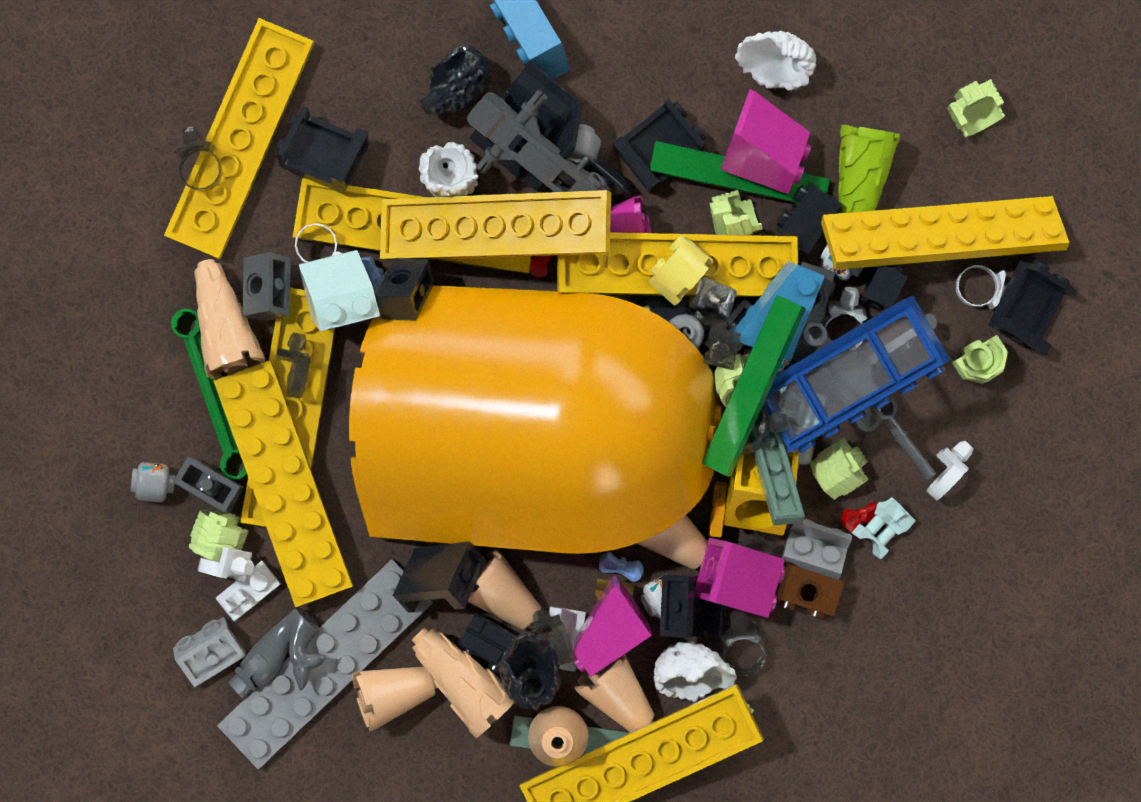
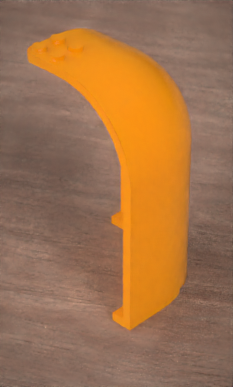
(530, 422)

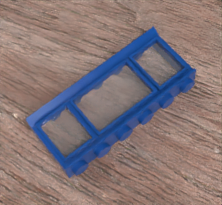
(855, 374)

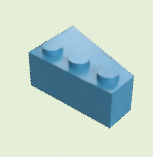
(532, 34)
(793, 283)

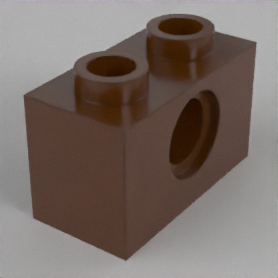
(827, 591)

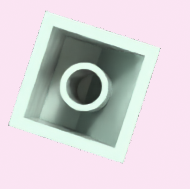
(338, 290)

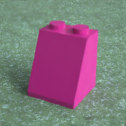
(767, 146)
(739, 577)
(610, 629)

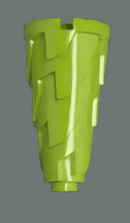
(864, 166)

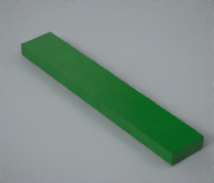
(706, 169)
(753, 385)

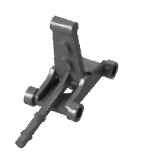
(814, 338)

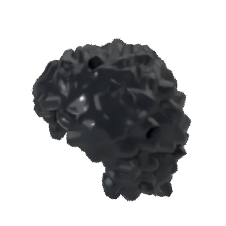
(457, 81)
(530, 667)

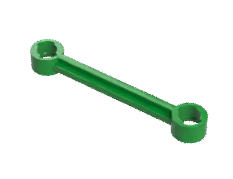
(209, 393)

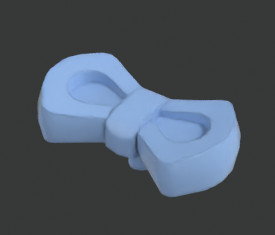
(374, 273)
(609, 564)

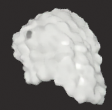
(777, 60)
(457, 178)
(691, 671)

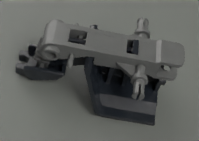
(535, 132)

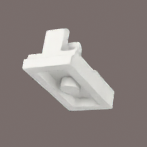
(244, 595)

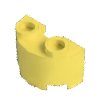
(680, 270)

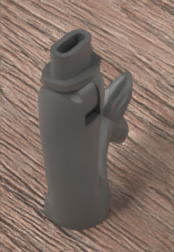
(269, 652)

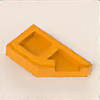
(717, 510)

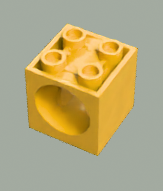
(746, 499)

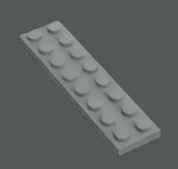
(350, 643)

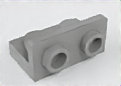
(816, 548)
(208, 651)

